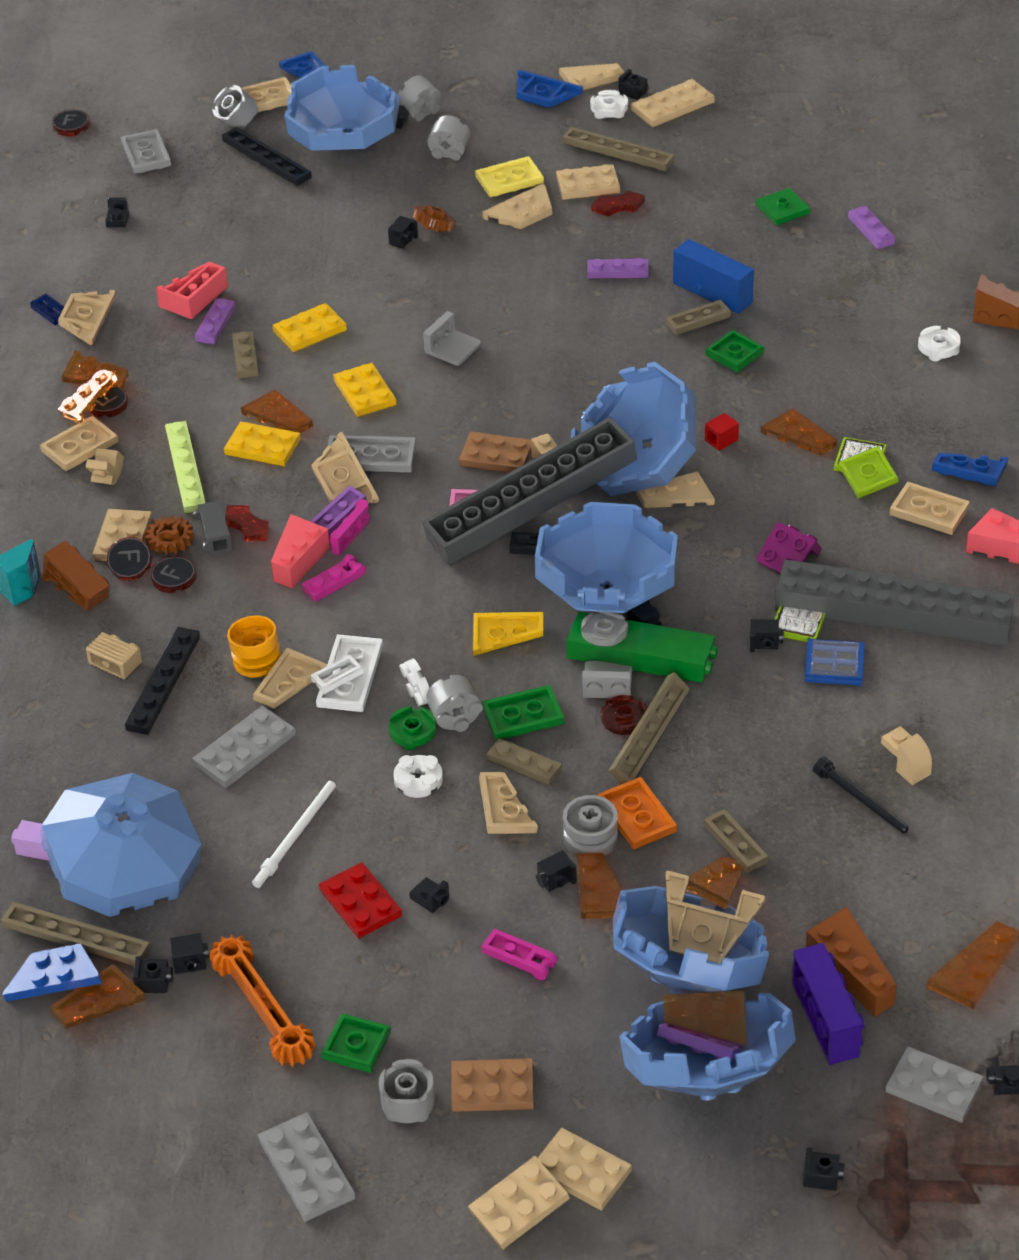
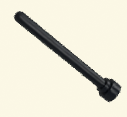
(825, 769)

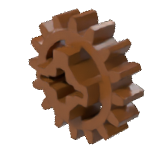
(433, 218)
(169, 535)

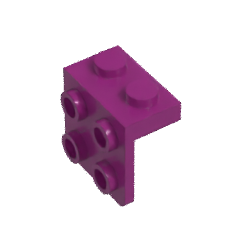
(787, 544)

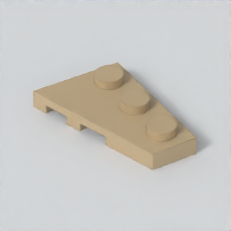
(286, 678)

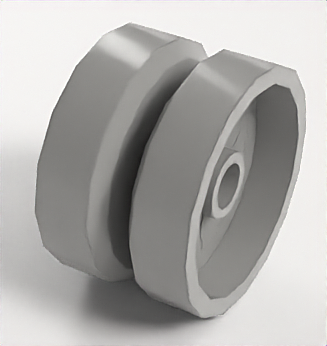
(590, 825)

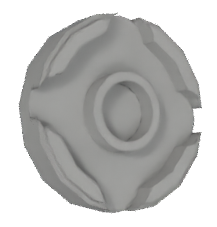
(604, 628)

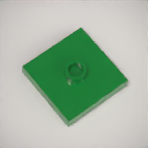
(782, 206)
(734, 351)
(356, 1042)

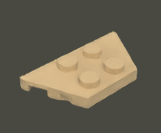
(522, 209)
(86, 314)
(341, 468)

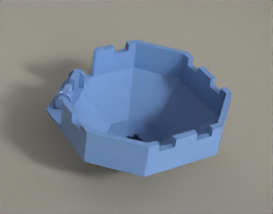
(334, 103)
(648, 408)
(605, 547)
(124, 862)
(643, 939)
(684, 1071)

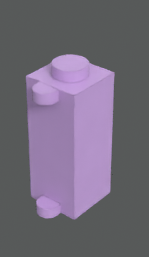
(28, 840)

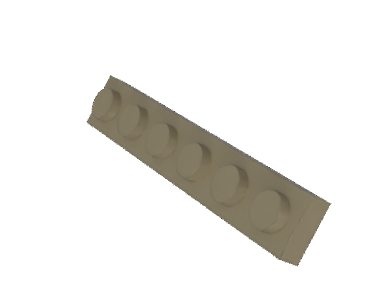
(618, 149)
(649, 729)
(72, 932)

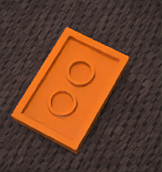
(640, 813)

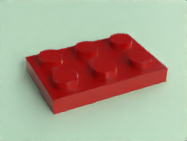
(360, 900)

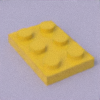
(309, 327)
(364, 389)
(262, 443)

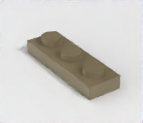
(698, 317)
(245, 354)
(524, 761)
(736, 840)

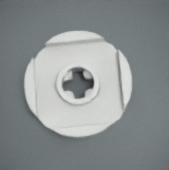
(609, 104)
(939, 343)
(417, 684)
(418, 764)

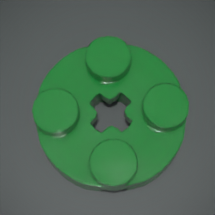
(412, 737)

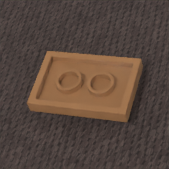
(494, 452)
(492, 1085)

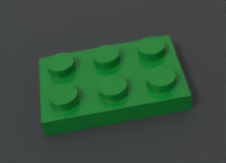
(523, 712)

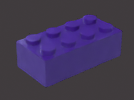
(827, 1003)

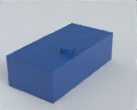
(713, 275)

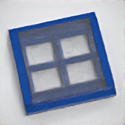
(834, 662)

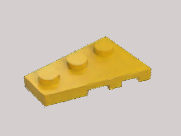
(505, 629)

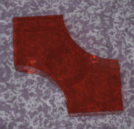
(612, 204)
(251, 527)

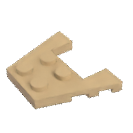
(702, 927)

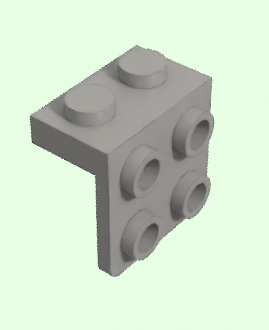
(448, 344)
(606, 680)

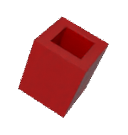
(721, 431)

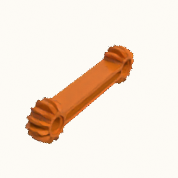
(289, 1042)

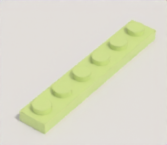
(185, 466)

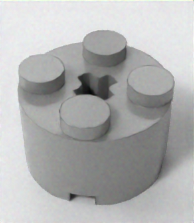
(420, 97)
(235, 107)
(448, 138)
(454, 703)
(407, 1092)

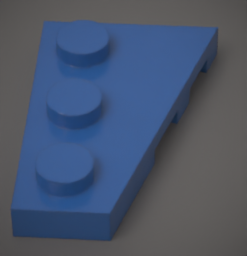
(301, 64)
(979, 470)

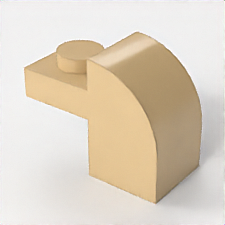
(106, 466)
(912, 754)

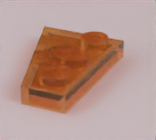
(81, 370)
(83, 400)
(279, 411)
(801, 430)
(716, 881)
(597, 886)
(97, 1000)
(709, 1013)

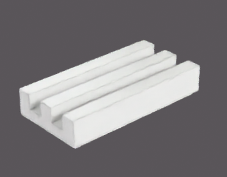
(339, 675)

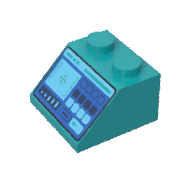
(19, 572)

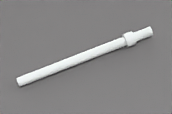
(270, 865)

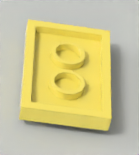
(509, 176)

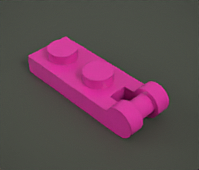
(350, 527)
(334, 578)
(519, 953)

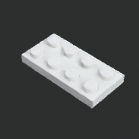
(354, 693)

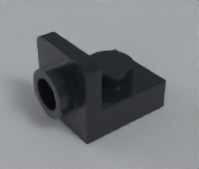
(117, 212)
(430, 894)
(1003, 1078)

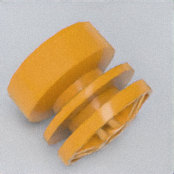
(254, 645)

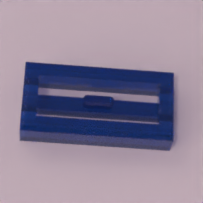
(47, 310)

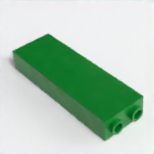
(650, 650)

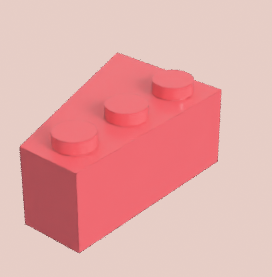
(194, 291)
(995, 536)
(298, 550)

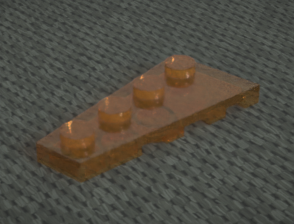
(975, 967)

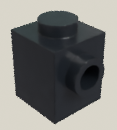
(189, 953)

